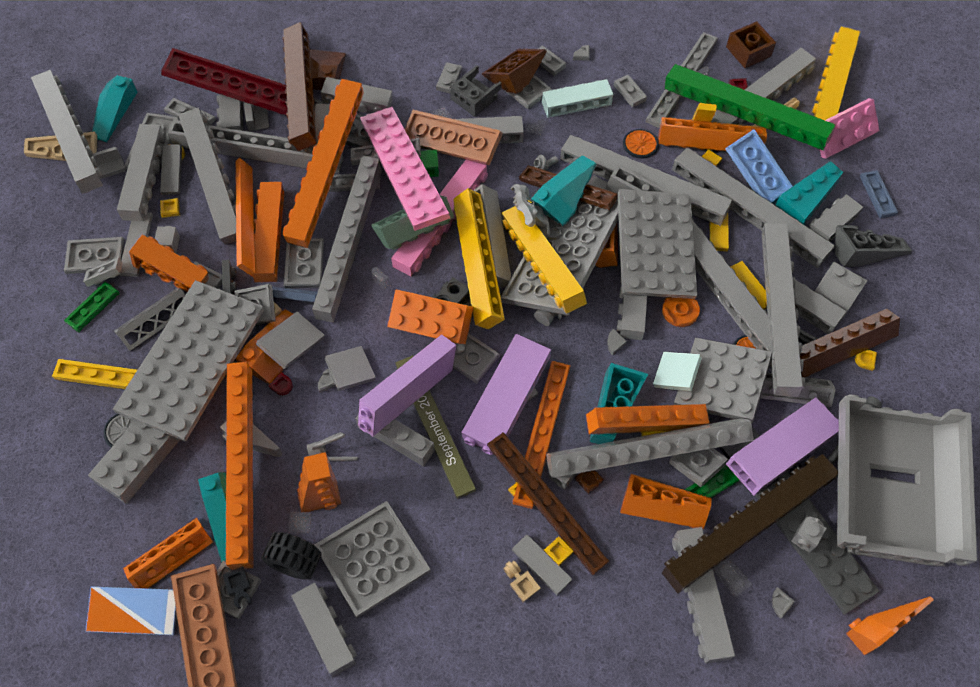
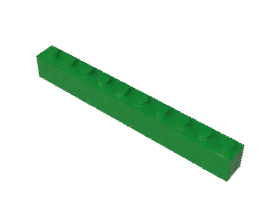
(750, 107)

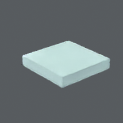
(677, 371)

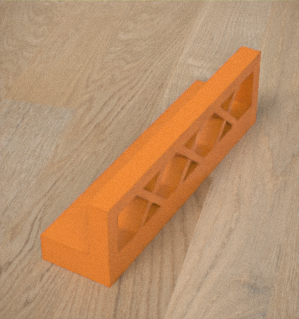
(168, 555)

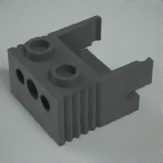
(473, 94)

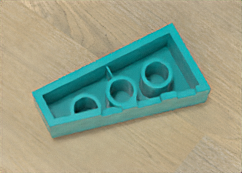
(809, 193)
(618, 391)

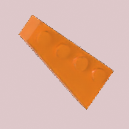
(166, 263)
(318, 484)
(664, 503)

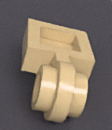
(524, 585)

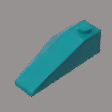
(112, 106)
(563, 191)

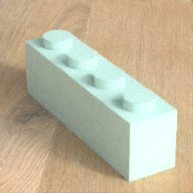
(577, 98)

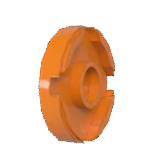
(680, 311)

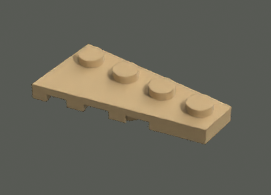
(49, 147)

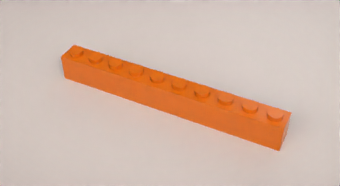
(323, 163)
(239, 467)

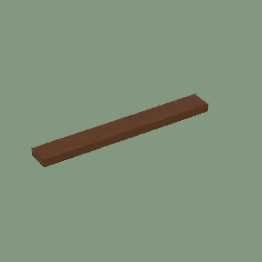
(548, 503)

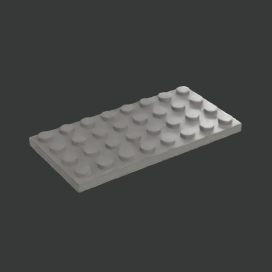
(577, 245)
(189, 360)

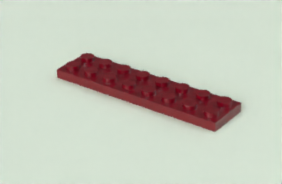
(225, 80)

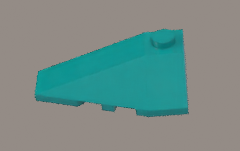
(214, 498)

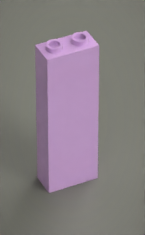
(406, 385)
(506, 392)
(784, 446)

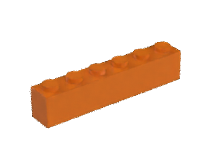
(703, 134)
(268, 231)
(646, 418)

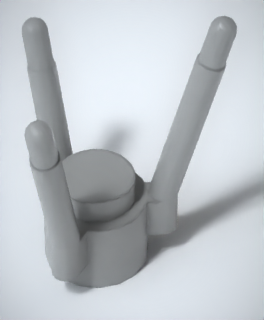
(319, 447)

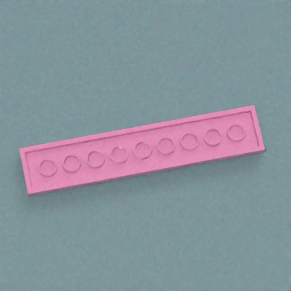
(404, 169)

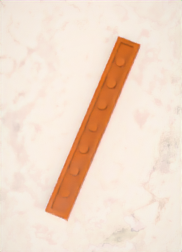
(245, 217)
(544, 425)

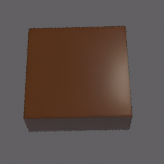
(589, 480)

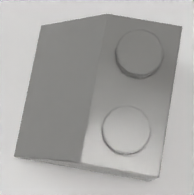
(840, 286)

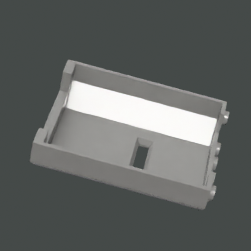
(904, 520)

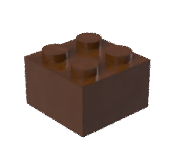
(750, 44)

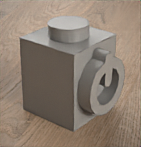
(809, 534)

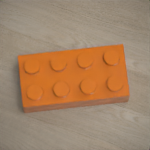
(430, 316)

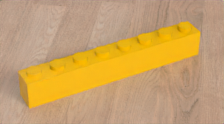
(836, 73)
(478, 259)
(545, 261)

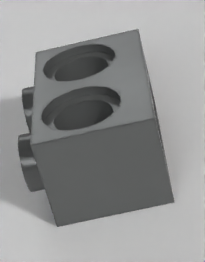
(454, 286)

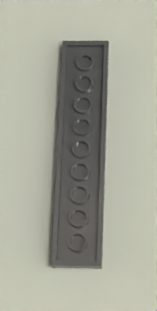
(831, 565)

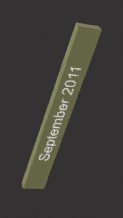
(443, 443)

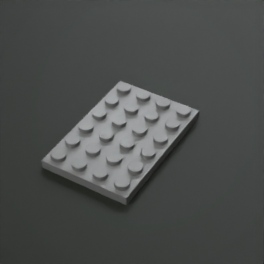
(656, 244)

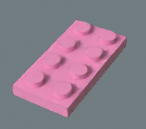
(851, 127)

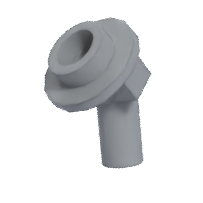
(541, 163)

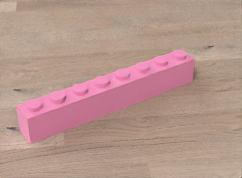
(411, 254)

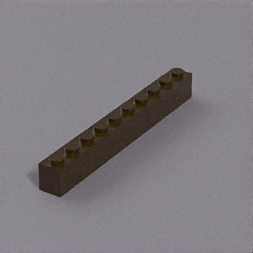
(749, 523)

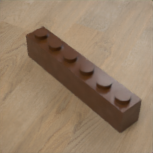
(849, 341)

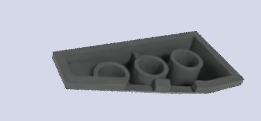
(861, 248)

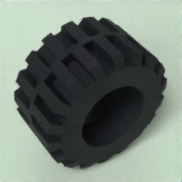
(291, 555)

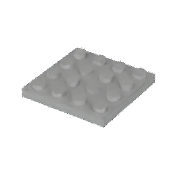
(727, 379)
(372, 559)

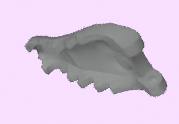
(532, 213)

